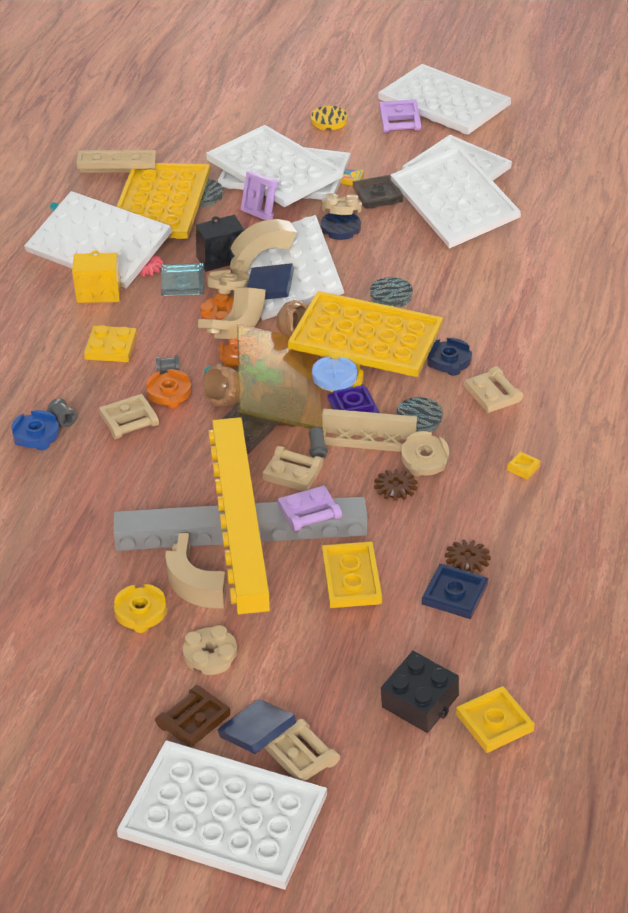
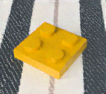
(110, 343)
(495, 719)

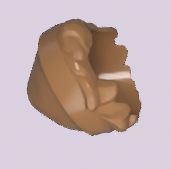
(290, 316)
(221, 386)

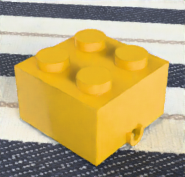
(96, 277)

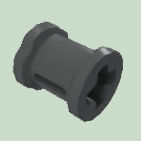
(165, 364)
(65, 415)

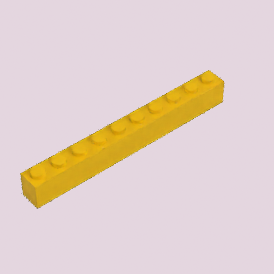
(239, 517)

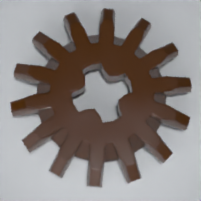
(405, 486)
(477, 558)

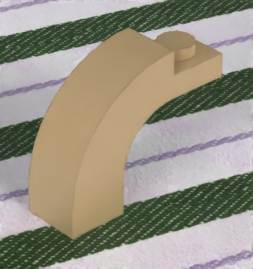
(259, 237)
(246, 311)
(190, 583)

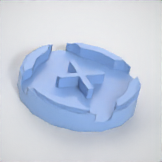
(334, 373)

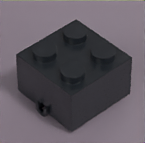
(215, 241)
(420, 691)

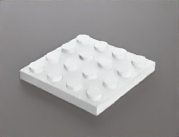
(489, 162)

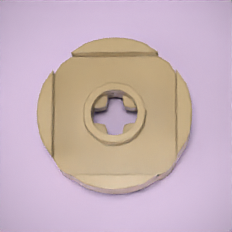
(341, 205)
(227, 281)
(424, 465)
(215, 638)

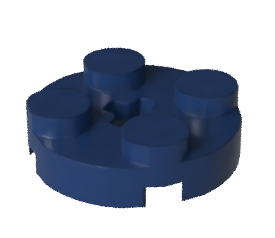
(459, 359)

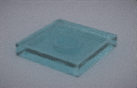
(182, 279)

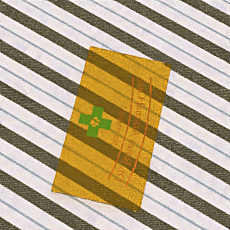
(276, 379)

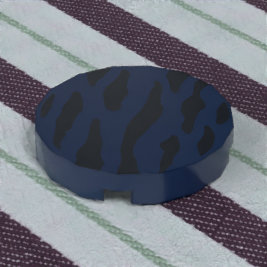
(340, 226)

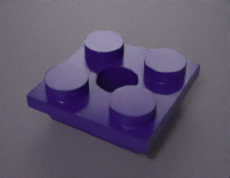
(359, 395)

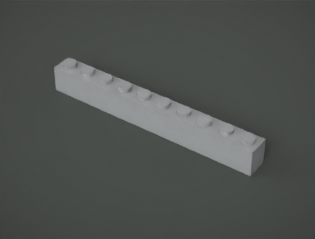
(162, 526)

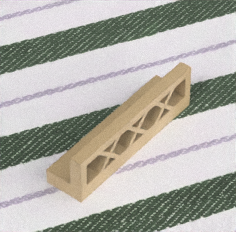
(115, 160)
(367, 426)

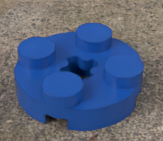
(25, 430)

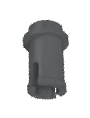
(317, 443)

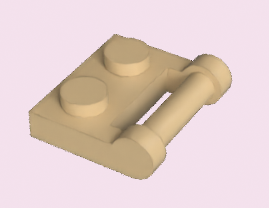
(488, 395)
(125, 411)
(290, 474)
(297, 757)

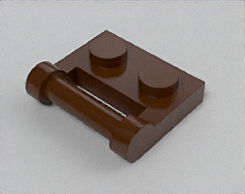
(198, 720)

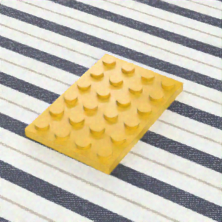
(167, 194)
(366, 333)

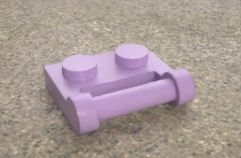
(399, 111)
(254, 193)
(308, 508)

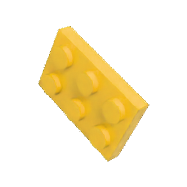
(351, 574)

